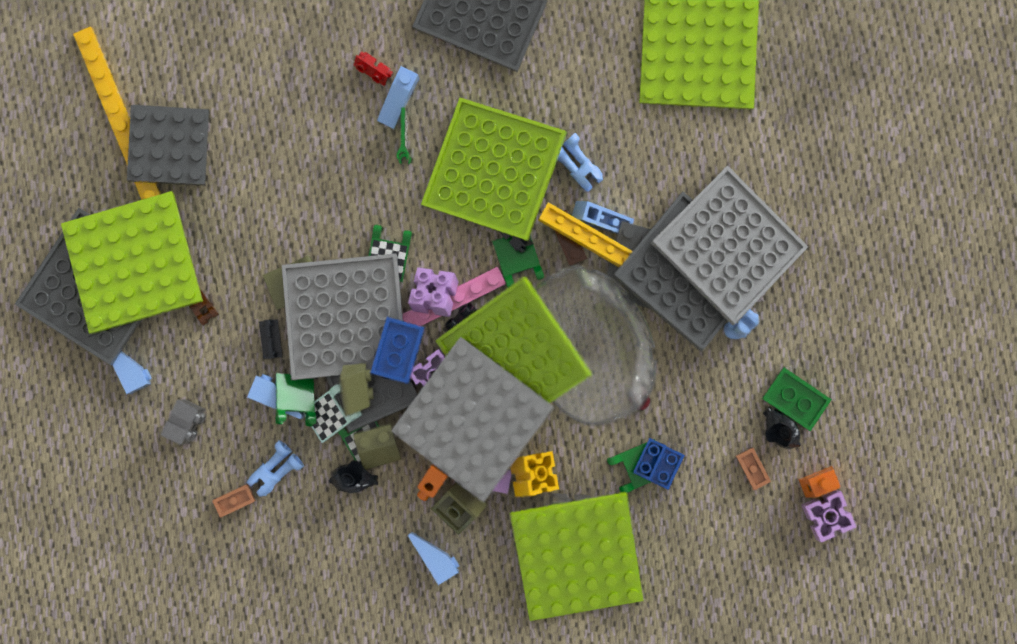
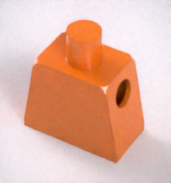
(431, 482)
(820, 483)

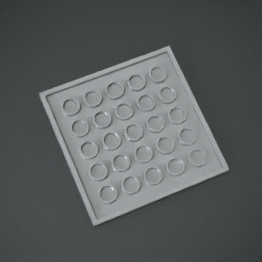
(729, 245)
(338, 312)
(472, 419)

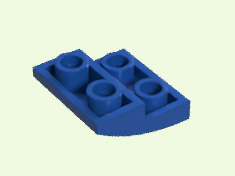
(658, 464)

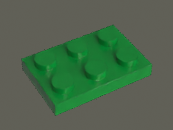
(796, 399)

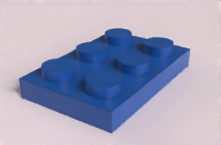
(397, 350)

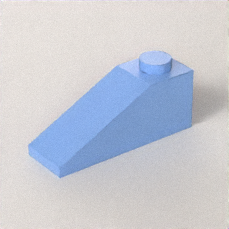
(398, 97)
(599, 217)
(131, 374)
(264, 391)
(437, 561)

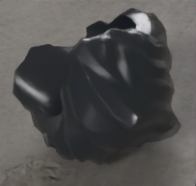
(781, 429)
(352, 478)

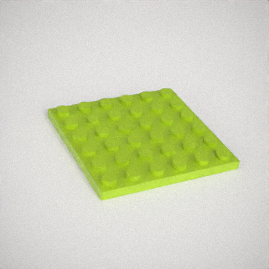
(699, 53)
(494, 168)
(131, 262)
(522, 340)
(577, 556)

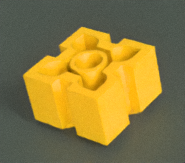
(534, 474)

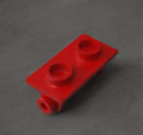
(365, 64)

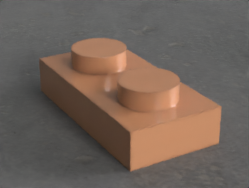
(753, 468)
(234, 500)

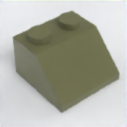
(355, 388)
(377, 446)
(458, 507)

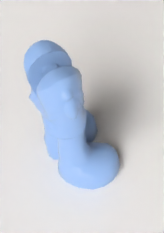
(585, 164)
(743, 327)
(270, 478)

